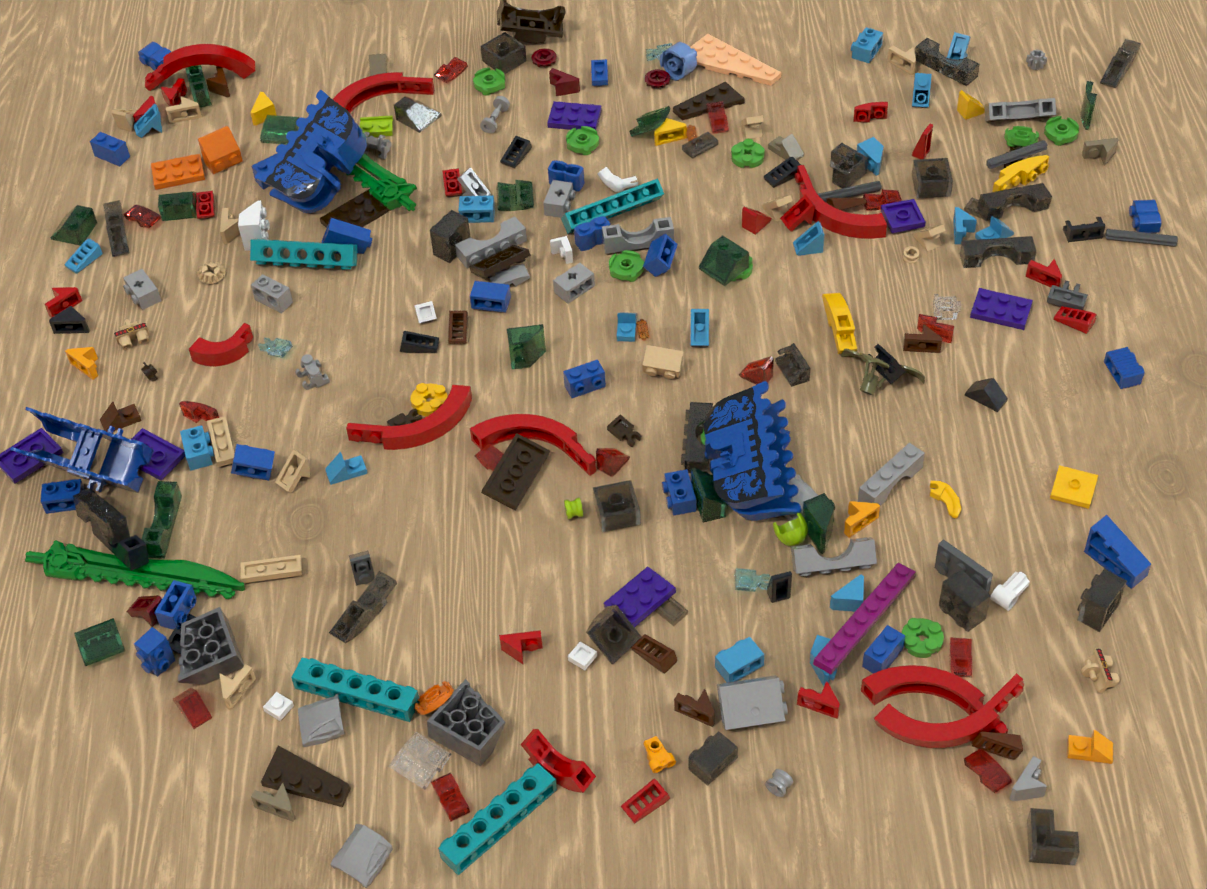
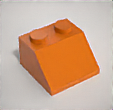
(219, 150)

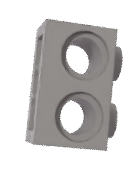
(272, 293)

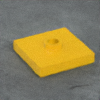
(1074, 487)

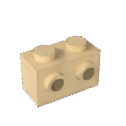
(662, 362)

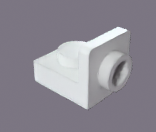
(562, 246)

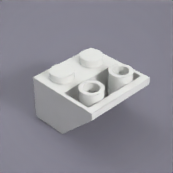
(253, 224)

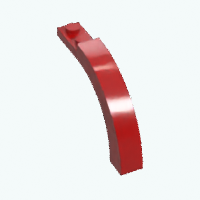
(201, 55)
(382, 84)
(837, 221)
(533, 427)
(418, 432)
(925, 680)
(951, 733)

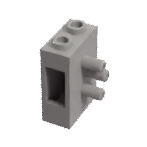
(751, 702)

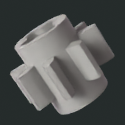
(1036, 59)

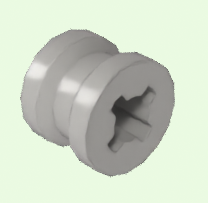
(779, 782)

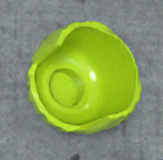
(792, 532)

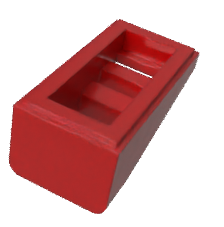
(924, 144)
(1080, 320)
(650, 807)

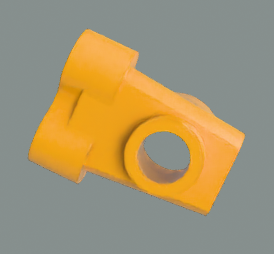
(658, 755)

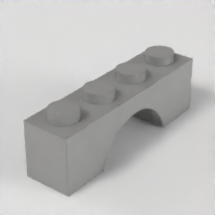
(1020, 110)
(617, 239)
(472, 251)
(904, 463)
(859, 553)

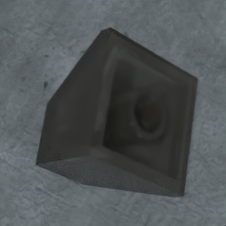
(415, 114)
(612, 633)

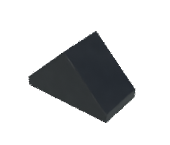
(68, 322)
(987, 393)

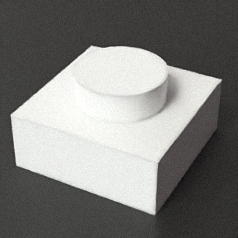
(425, 311)
(582, 655)
(278, 706)

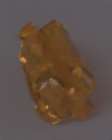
(691, 132)
(642, 328)

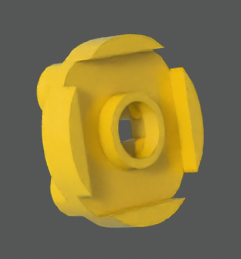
(425, 391)

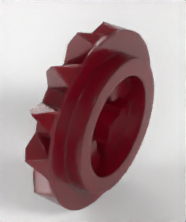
(548, 57)
(663, 76)

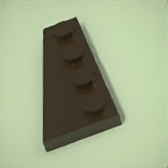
(697, 105)
(304, 779)

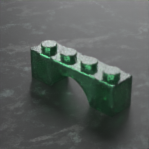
(198, 85)
(166, 502)

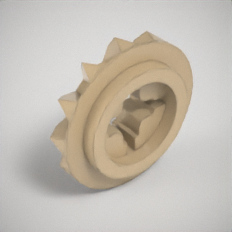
(208, 277)

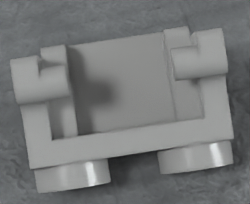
(378, 143)
(312, 371)

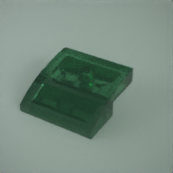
(1088, 105)
(650, 121)
(276, 128)
(515, 196)
(99, 642)

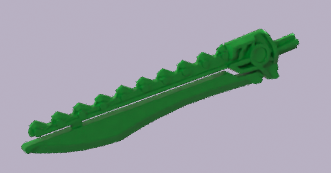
(388, 189)
(68, 564)

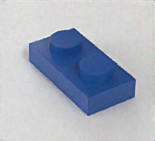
(599, 72)

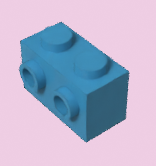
(867, 45)
(477, 208)
(196, 447)
(739, 660)

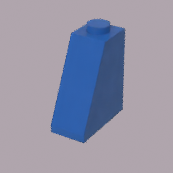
(347, 233)

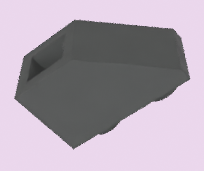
(362, 567)

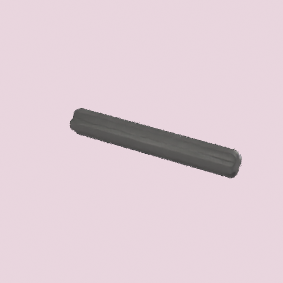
(1016, 154)
(852, 191)
(1141, 237)

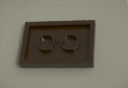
(500, 261)

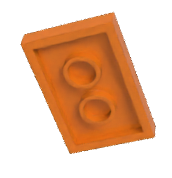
(177, 171)

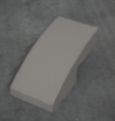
(516, 275)

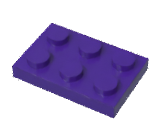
(573, 115)
(1001, 308)
(164, 456)
(19, 466)
(641, 595)

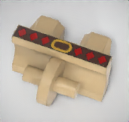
(132, 331)
(1098, 668)

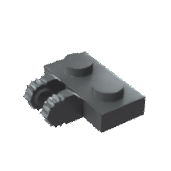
(1066, 297)

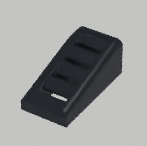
(517, 142)
(786, 169)
(412, 343)
(780, 587)

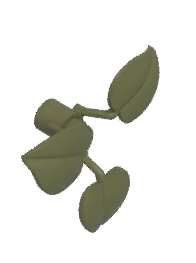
(870, 380)

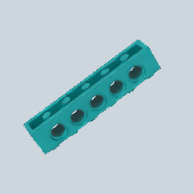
(614, 205)
(259, 248)
(363, 697)
(478, 843)

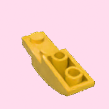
(1021, 172)
(840, 320)

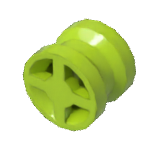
(573, 508)

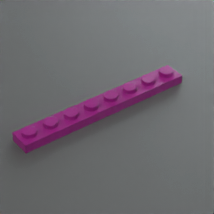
(864, 618)

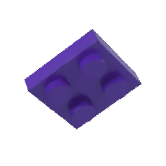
(902, 216)

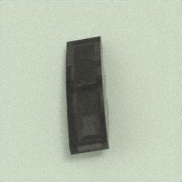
(1120, 63)
(116, 228)

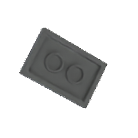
(951, 560)

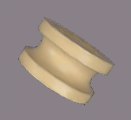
(911, 250)

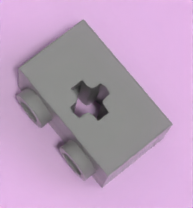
(558, 198)
(573, 283)
(142, 289)

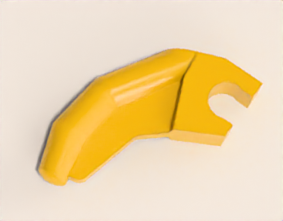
(947, 495)

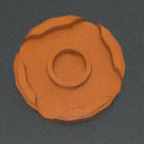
(434, 698)

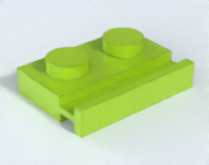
(377, 125)

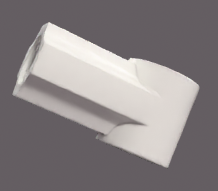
(1008, 593)

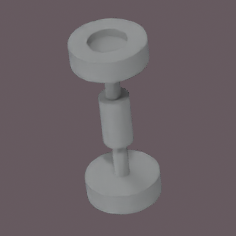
(488, 124)

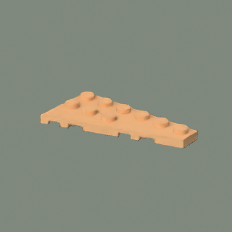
(726, 59)

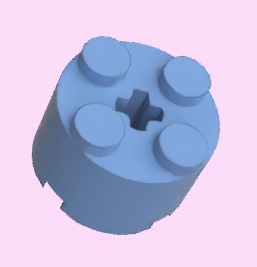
(679, 60)

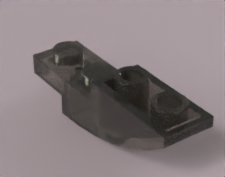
(363, 612)

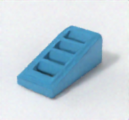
(90, 248)

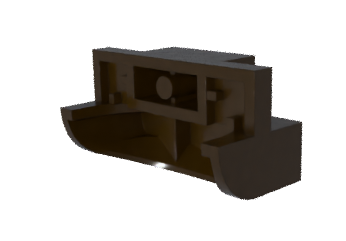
(530, 24)

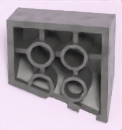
(207, 649)
(466, 725)

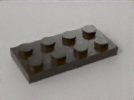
(357, 211)
(515, 472)

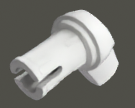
(614, 182)

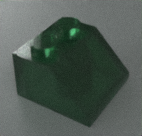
(177, 206)
(75, 226)
(724, 260)
(525, 345)
(707, 501)
(819, 518)

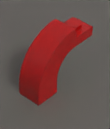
(223, 352)
(568, 773)

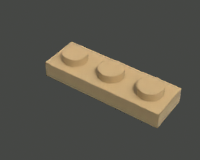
(221, 441)
(271, 568)

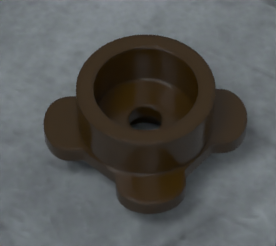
(149, 371)

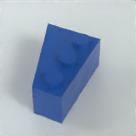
(1116, 552)

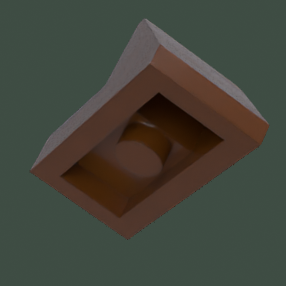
(218, 83)
(924, 342)
(119, 418)
(698, 710)

